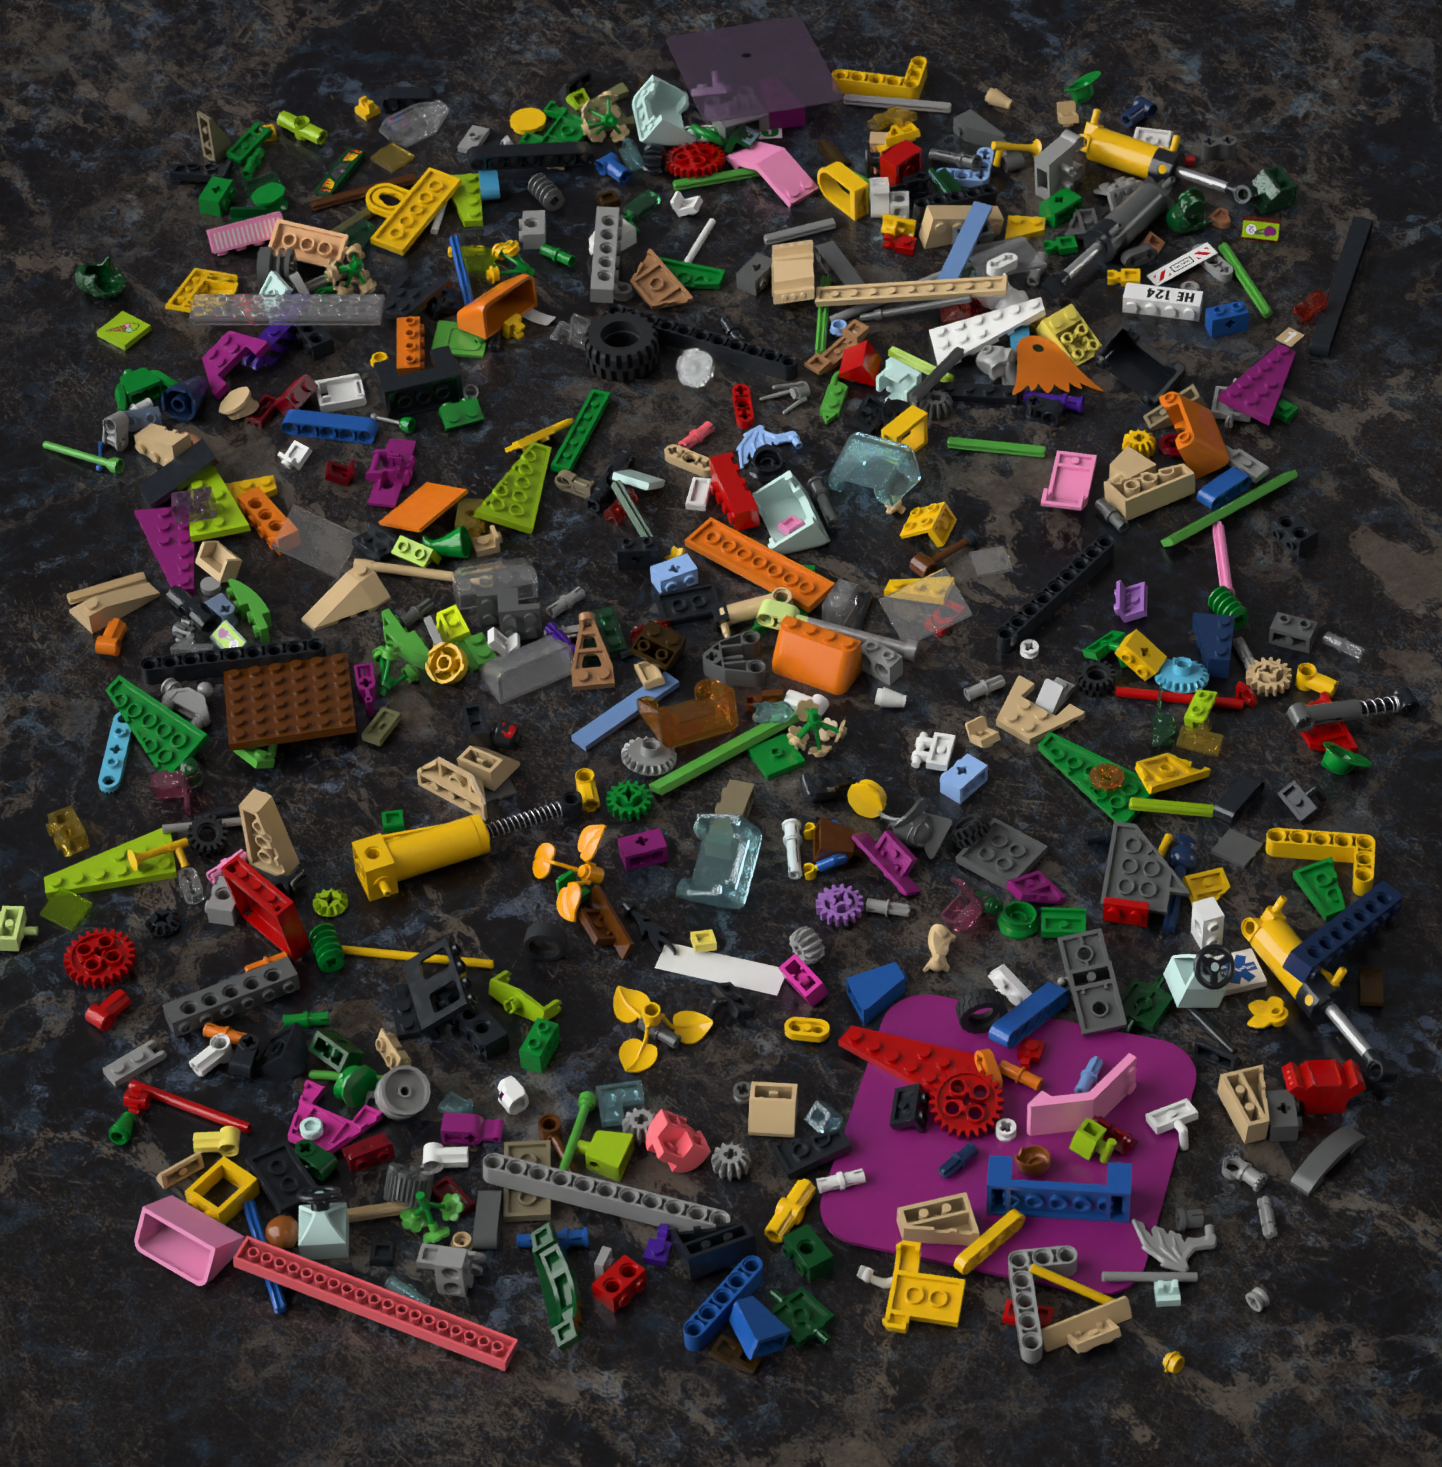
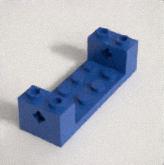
(1059, 1199)

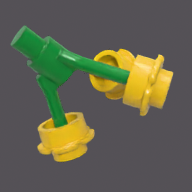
(503, 251)

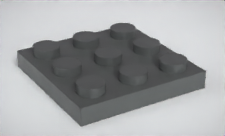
(1002, 854)

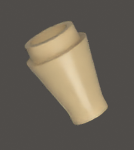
(997, 98)

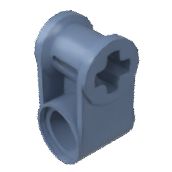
(221, 609)

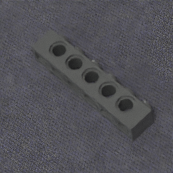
(231, 996)

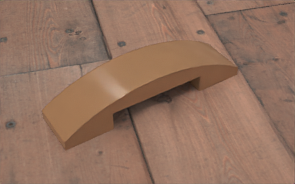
(832, 357)

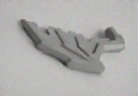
(1170, 1247)

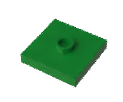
(776, 757)

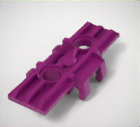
(400, 466)

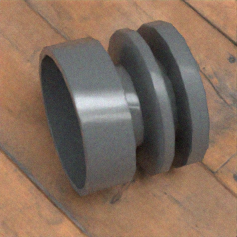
(283, 263)

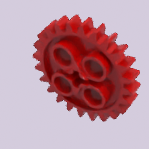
(695, 160)
(99, 958)
(961, 1122)

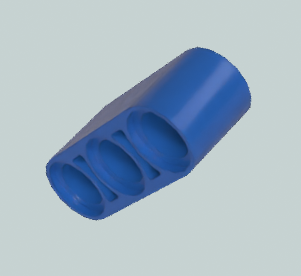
(1224, 488)

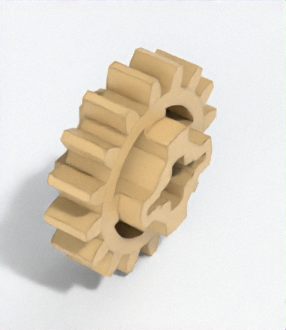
(1268, 676)

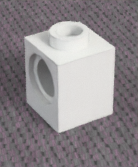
(899, 203)

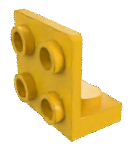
(932, 519)

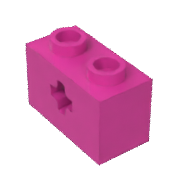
(803, 980)

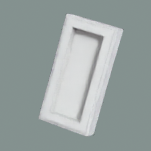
(698, 494)

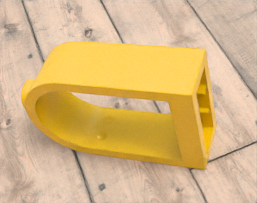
(854, 205)

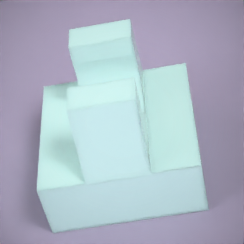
(1167, 1293)

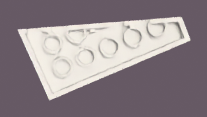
(984, 329)

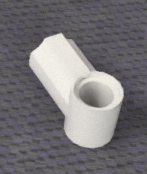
(794, 697)
(217, 1052)
(439, 1157)

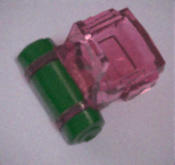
(178, 783)
(969, 906)

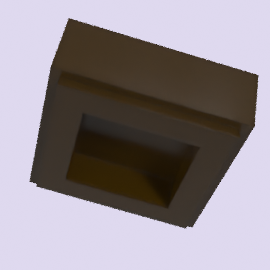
(608, 199)

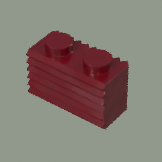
(296, 394)

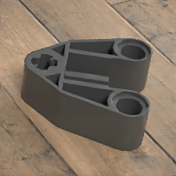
(727, 663)

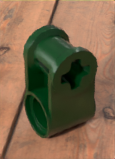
(316, 1159)

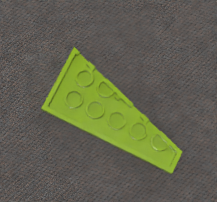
(518, 493)
(229, 516)
(113, 868)

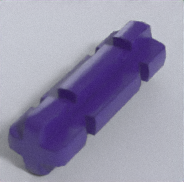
(552, 629)

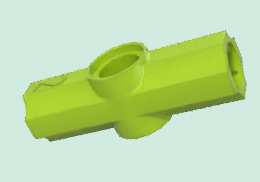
(302, 127)

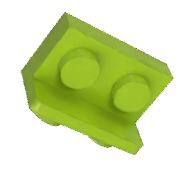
(415, 552)
(1199, 708)

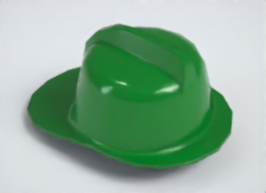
(1083, 88)
(1341, 760)

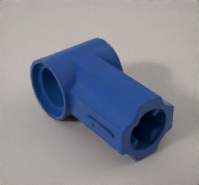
(610, 165)

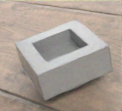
(603, 1261)

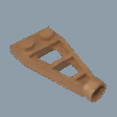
(591, 677)

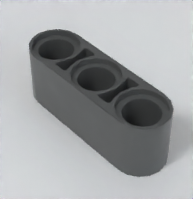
(488, 1219)

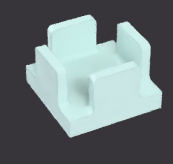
(898, 380)

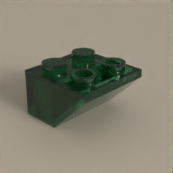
(1274, 189)

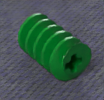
(1225, 603)
(327, 947)

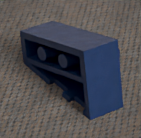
(1215, 641)

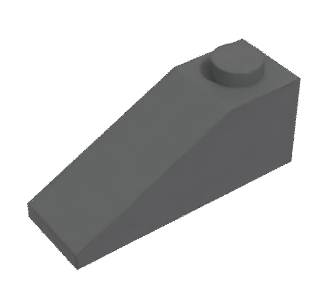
(976, 130)

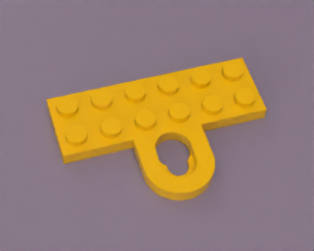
(413, 213)

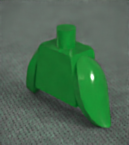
(140, 384)

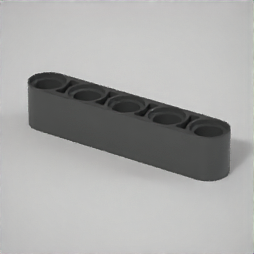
(836, 265)

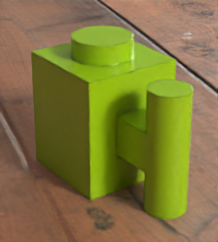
(1089, 1140)

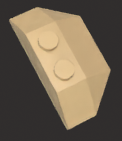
(454, 785)

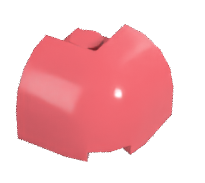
(676, 1142)

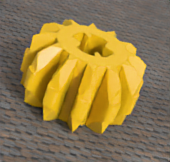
(1141, 442)

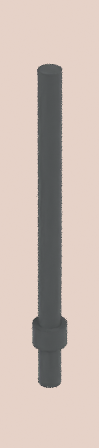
(880, 314)

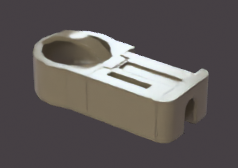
(576, 484)

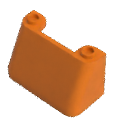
(1201, 440)

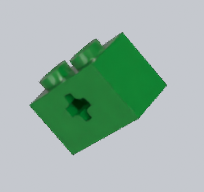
(216, 196)
(1060, 207)
(539, 1045)

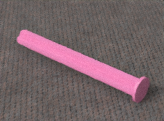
(1222, 556)

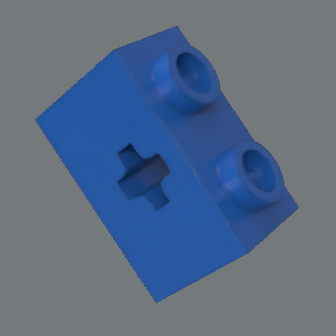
(1226, 319)

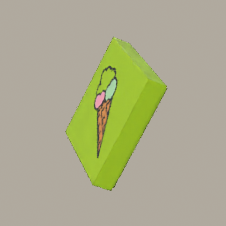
(123, 330)

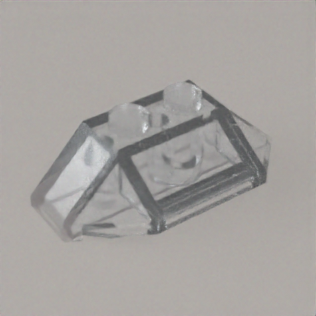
(414, 123)

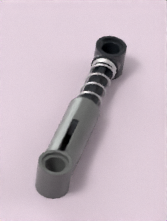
(1307, 716)

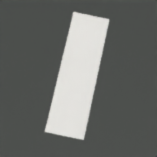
(721, 969)

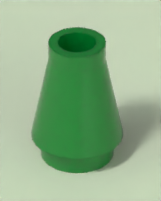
(122, 1129)

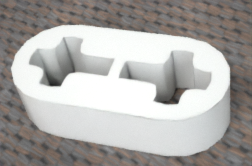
(1001, 264)

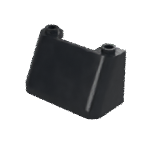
(1138, 365)

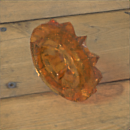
(1110, 771)

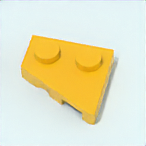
(1206, 884)

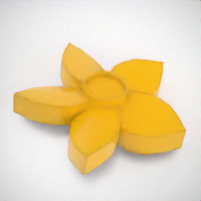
(675, 552)

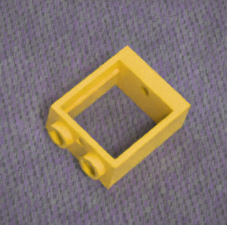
(911, 420)
(234, 1174)

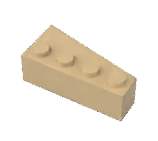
(266, 835)

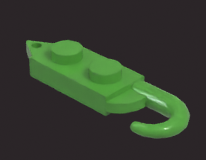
(833, 399)

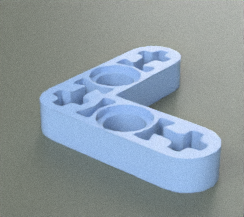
(973, 177)

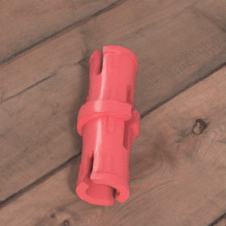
(697, 435)

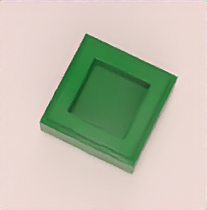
(393, 821)

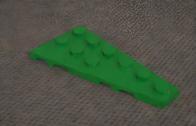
(161, 732)
(1076, 765)

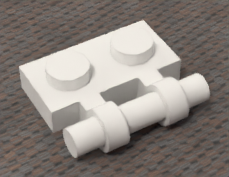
(940, 751)

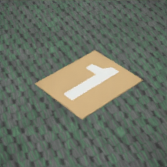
(1290, 337)

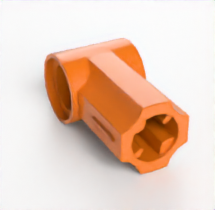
(110, 642)

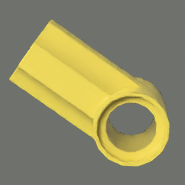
(224, 1141)

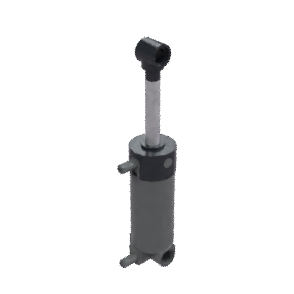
(1117, 230)

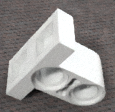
(879, 196)

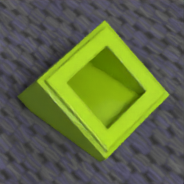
(577, 98)

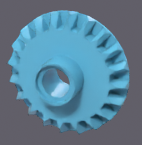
(1182, 675)

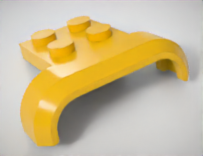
(920, 1295)

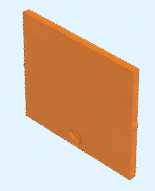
(423, 507)

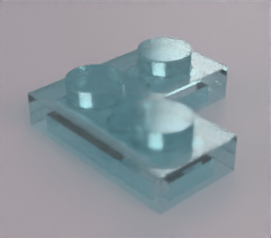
(614, 1096)

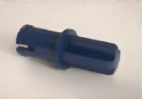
(958, 1160)

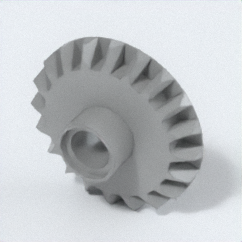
(648, 757)

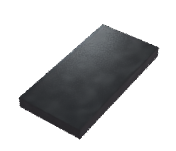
(178, 473)

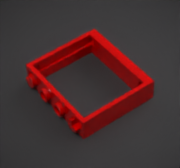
(263, 899)

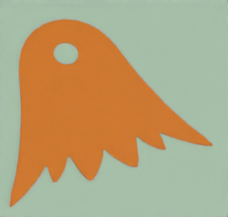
(1046, 367)

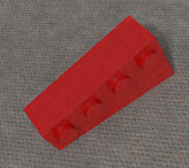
(733, 492)

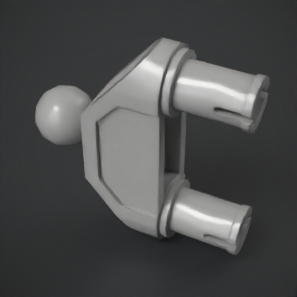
(191, 703)

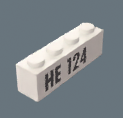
(1162, 301)

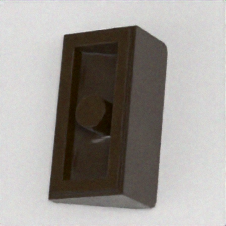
(832, 153)

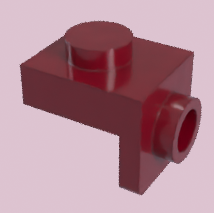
(339, 473)

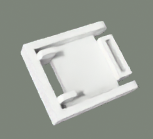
(342, 392)

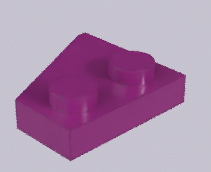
(1035, 888)

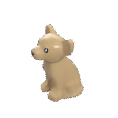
(938, 942)

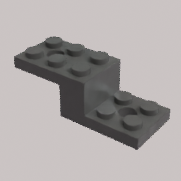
(1092, 982)

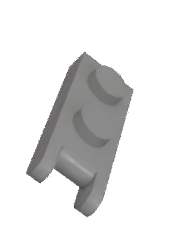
(133, 1063)

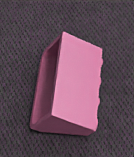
(185, 1240)

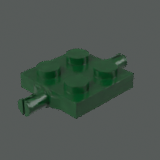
(1145, 1004)
(803, 1316)

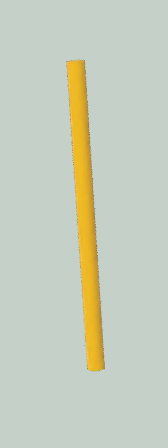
(403, 955)

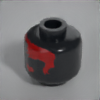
(505, 734)

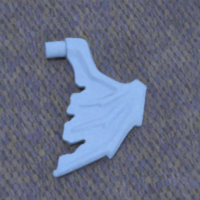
(758, 436)

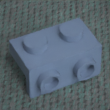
(143, 417)

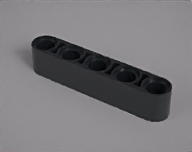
(983, 193)

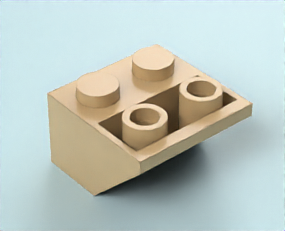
(487, 765)
(773, 1109)

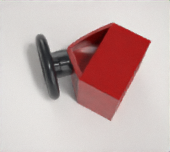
(894, 162)

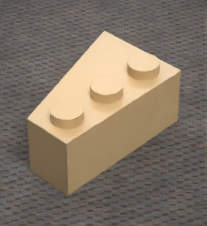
(161, 444)
(1246, 1102)
(939, 1221)

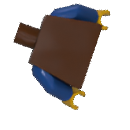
(830, 846)

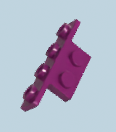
(891, 857)

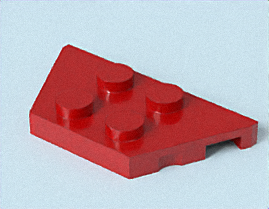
(1335, 732)

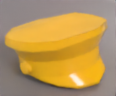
(867, 798)

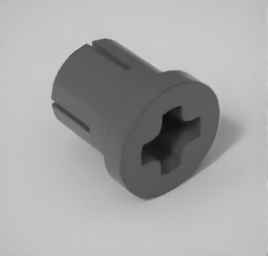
(1189, 1219)

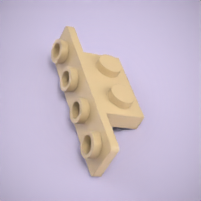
(1089, 1327)

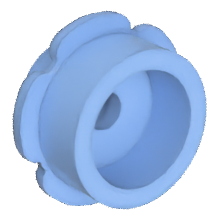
(837, 327)

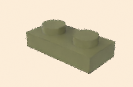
(381, 726)

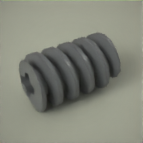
(546, 192)

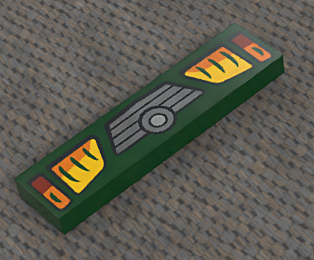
(340, 172)

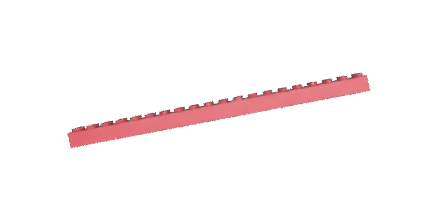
(376, 1303)

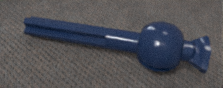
(1182, 861)

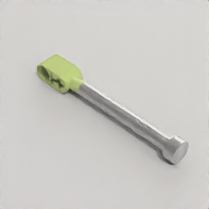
(773, 612)

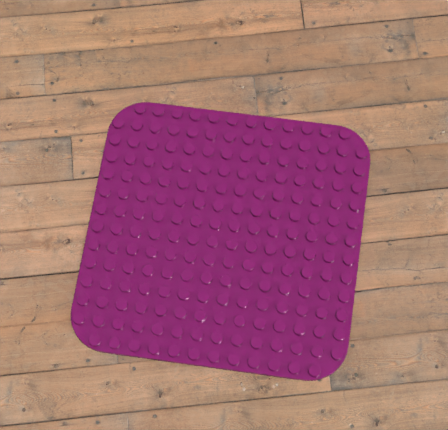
(904, 1164)

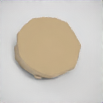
(238, 404)

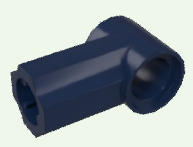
(1141, 109)

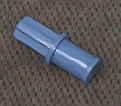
(1089, 1075)

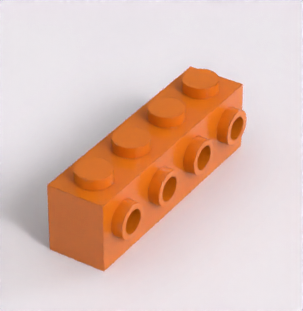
(410, 345)

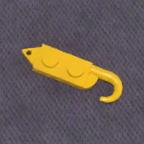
(541, 436)

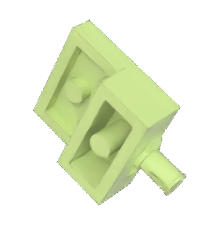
(13, 928)

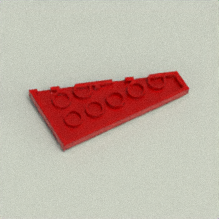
(906, 1058)

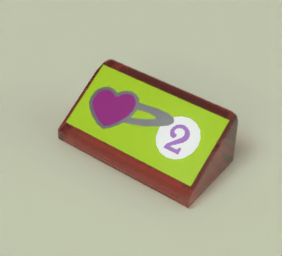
(1261, 229)

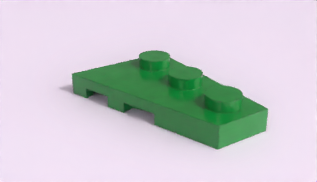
(1321, 887)

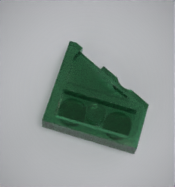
(360, 234)

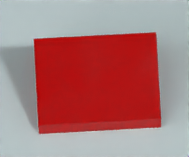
(860, 364)

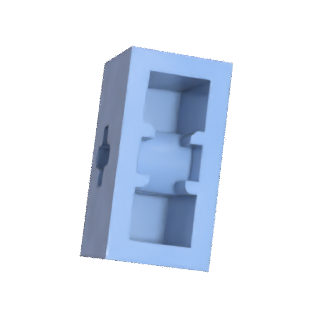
(674, 574)
(963, 778)

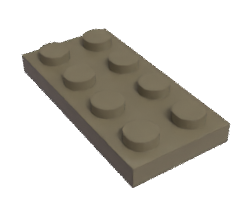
(521, 1205)

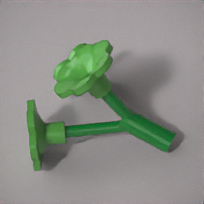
(416, 1219)

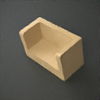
(218, 561)

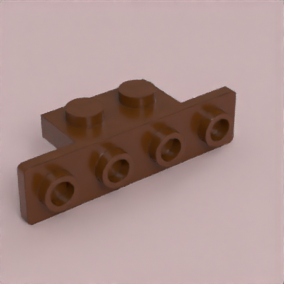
(604, 924)

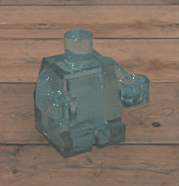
(823, 1117)

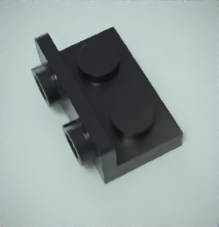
(376, 542)
(910, 1107)

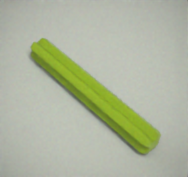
(916, 363)
(1171, 807)

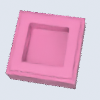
(790, 525)

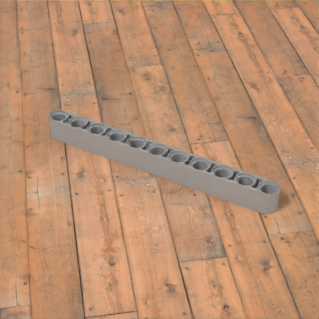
(598, 1194)

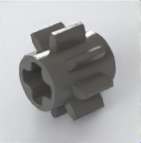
(183, 629)

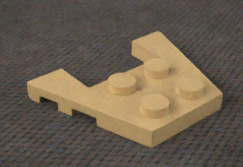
(1029, 720)

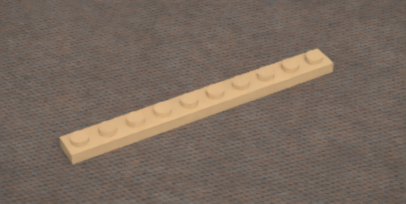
(911, 291)

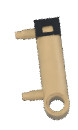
(744, 610)

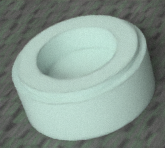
(311, 1128)

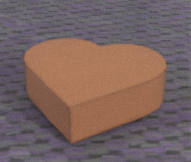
(1220, 218)

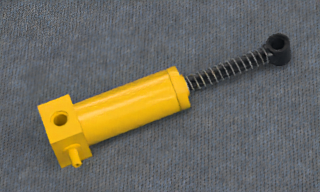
(384, 863)

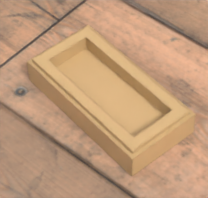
(649, 675)

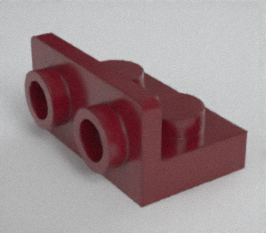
(368, 1152)

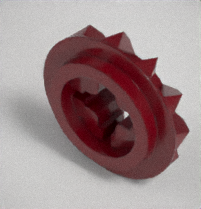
(1164, 445)

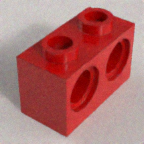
(617, 1280)

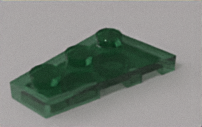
(610, 633)

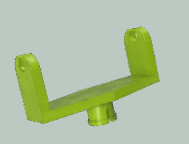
(518, 1001)

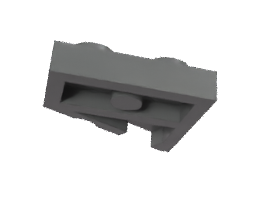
(1082, 222)

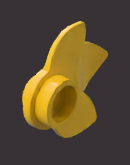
(1268, 1013)

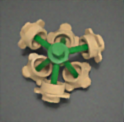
(354, 269)

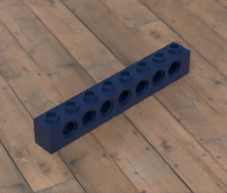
(1343, 932)

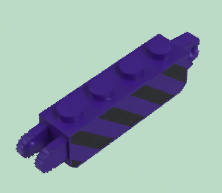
(280, 339)

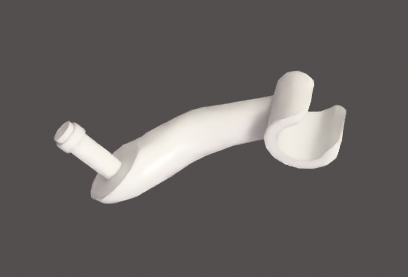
(865, 1273)

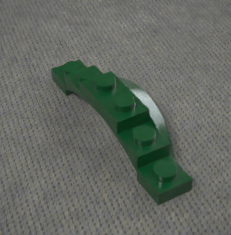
(558, 1287)

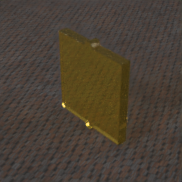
(392, 157)

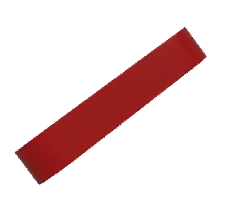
(745, 400)

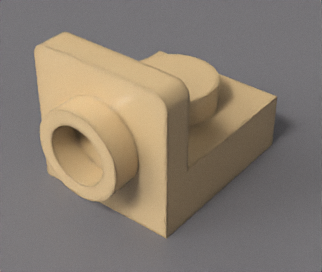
(488, 543)

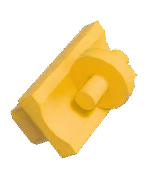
(898, 225)

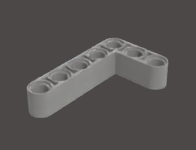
(1025, 1296)

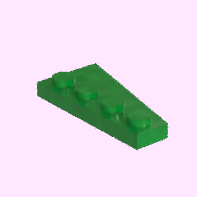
(695, 276)

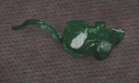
(1163, 725)

